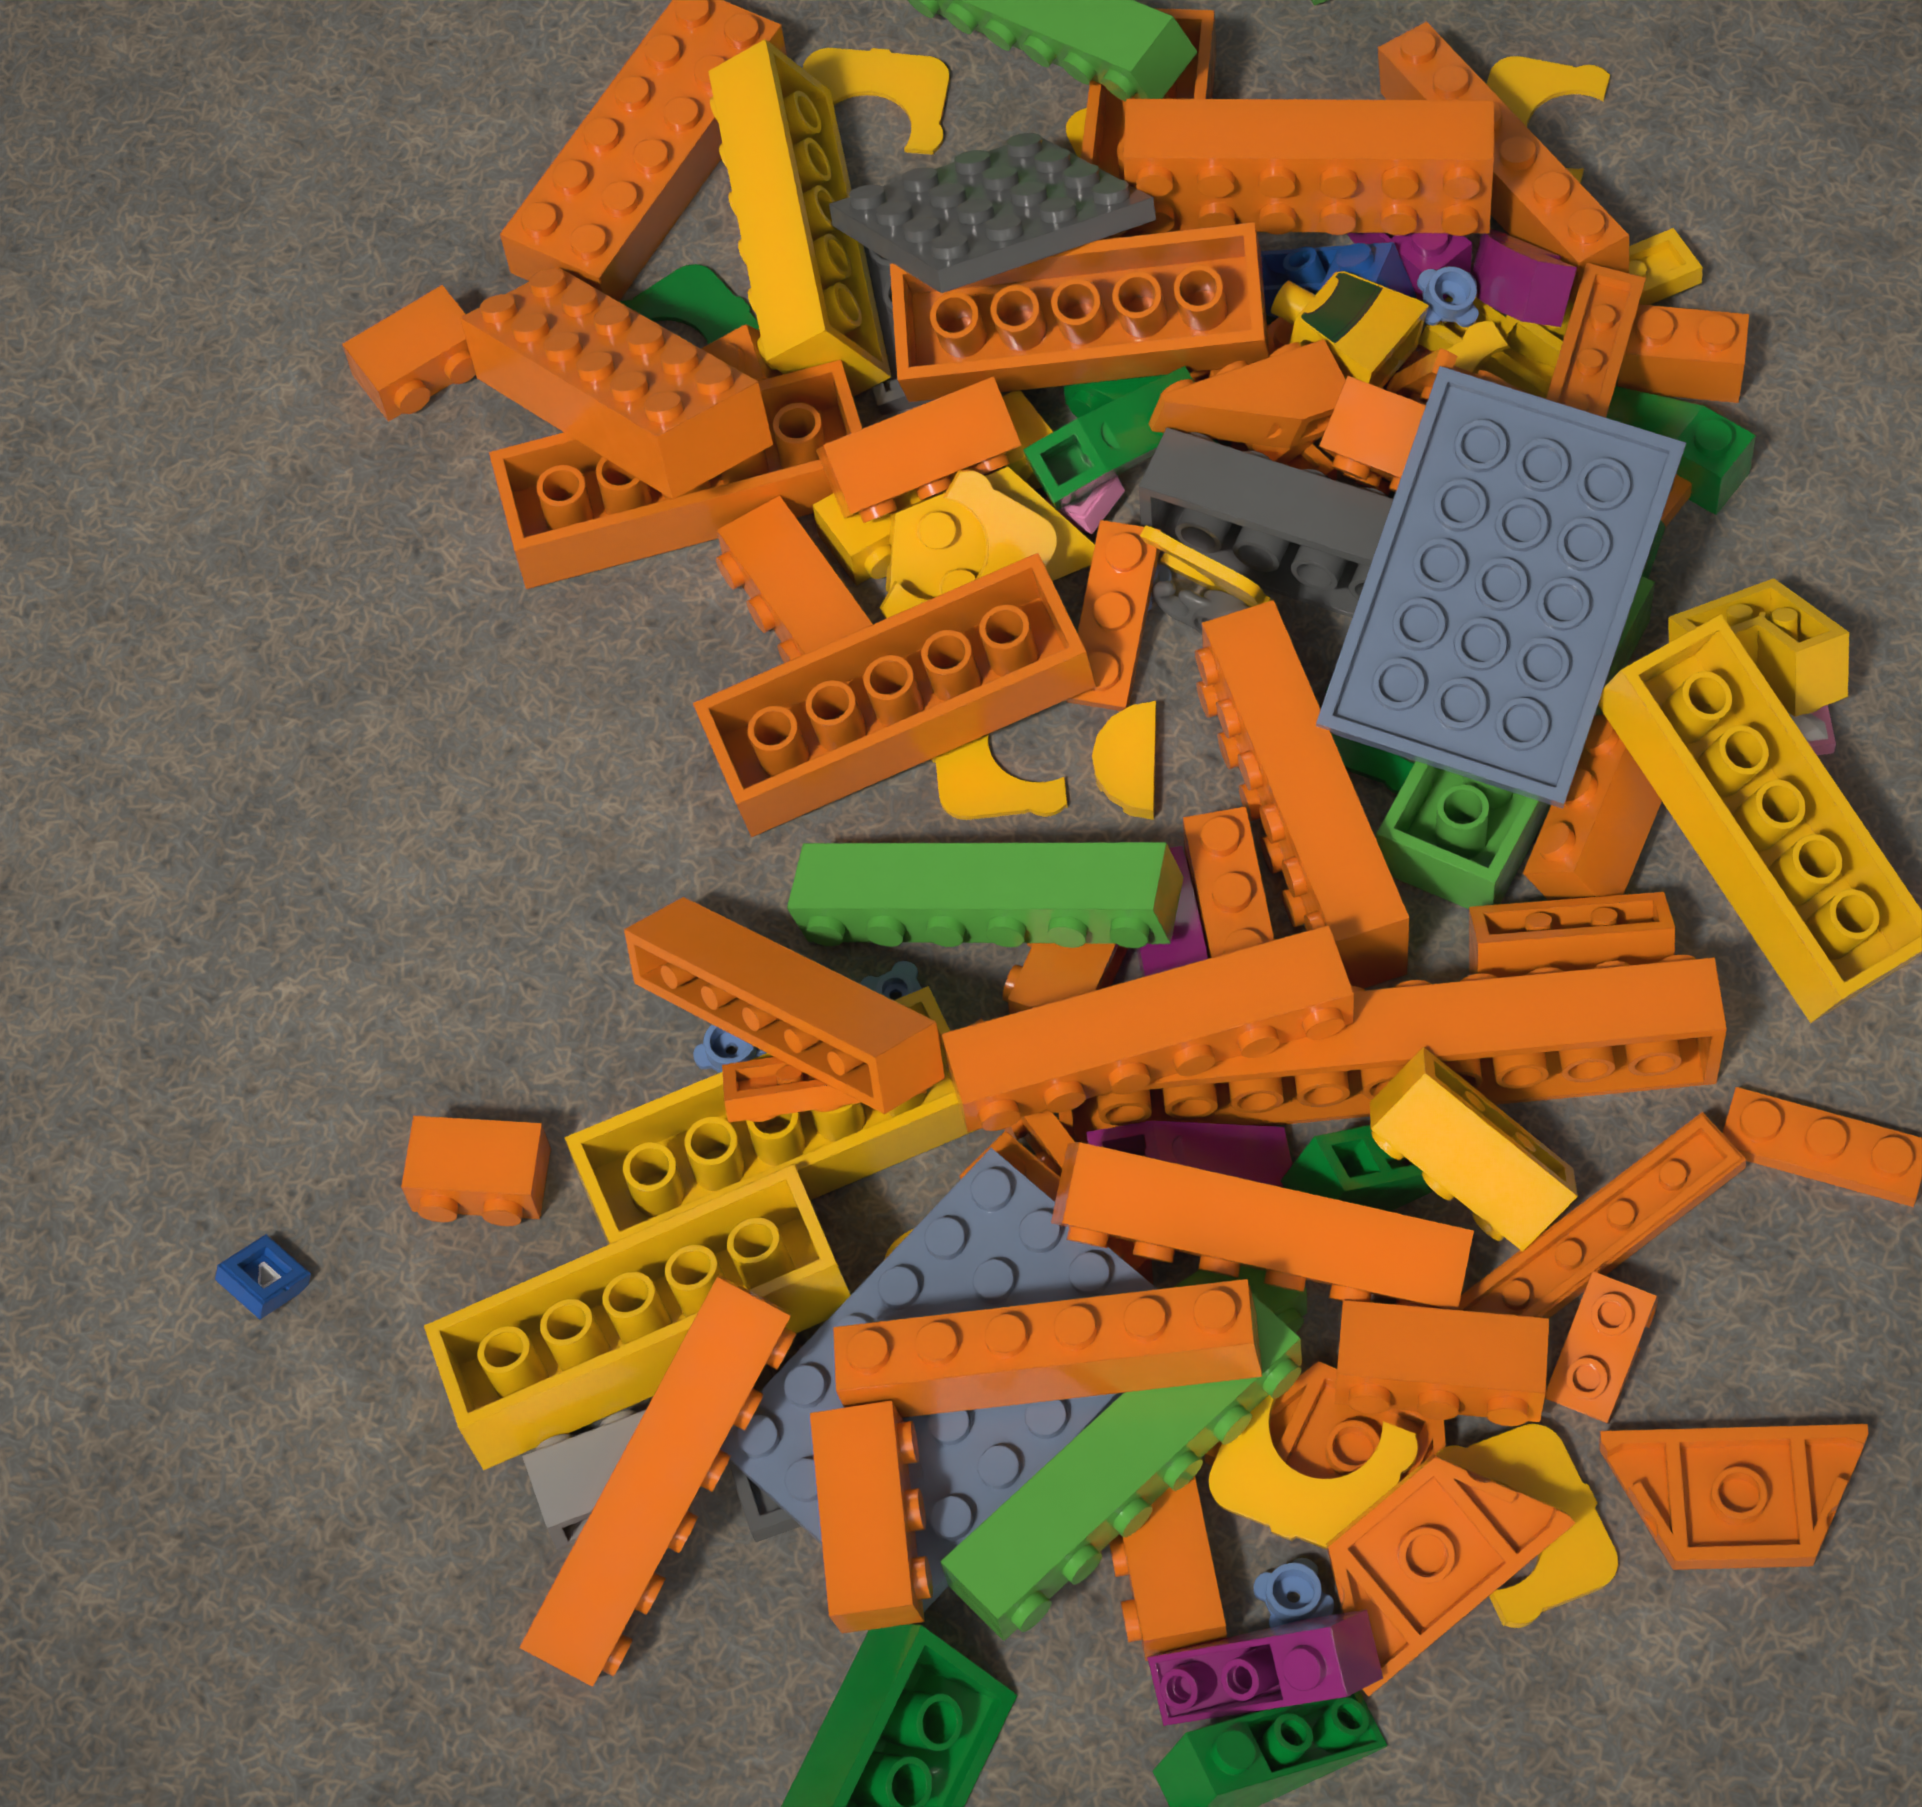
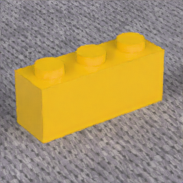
(1471, 1151)

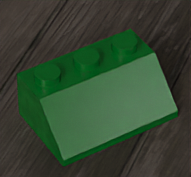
(903, 1727)

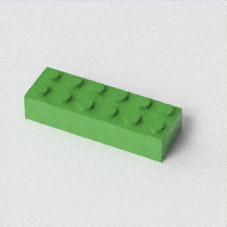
(1467, 835)

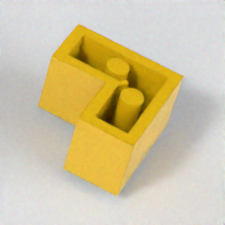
(1787, 639)

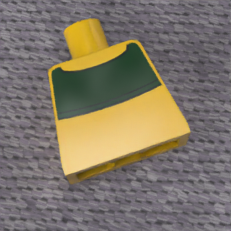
(1362, 322)

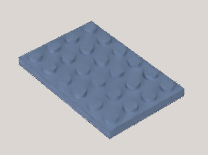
(1501, 586)
(973, 1251)

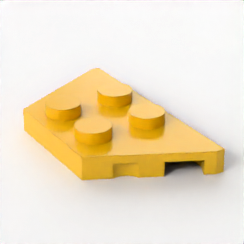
(943, 545)

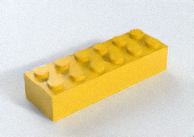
(783, 174)
(1765, 817)
(687, 1153)
(613, 1320)

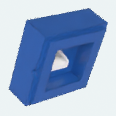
(262, 1276)

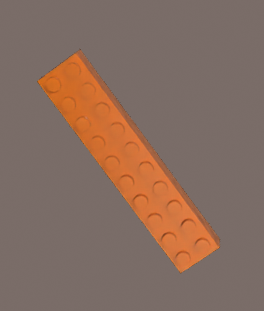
(1504, 1036)

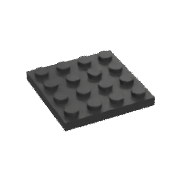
(990, 212)

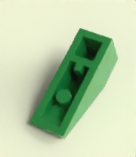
(1715, 450)
(1355, 1170)

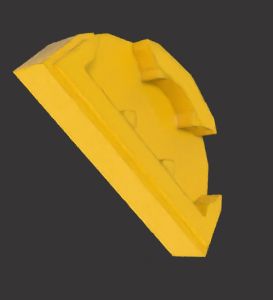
(1126, 759)

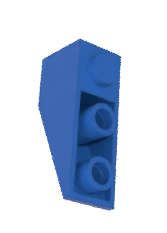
(1315, 266)

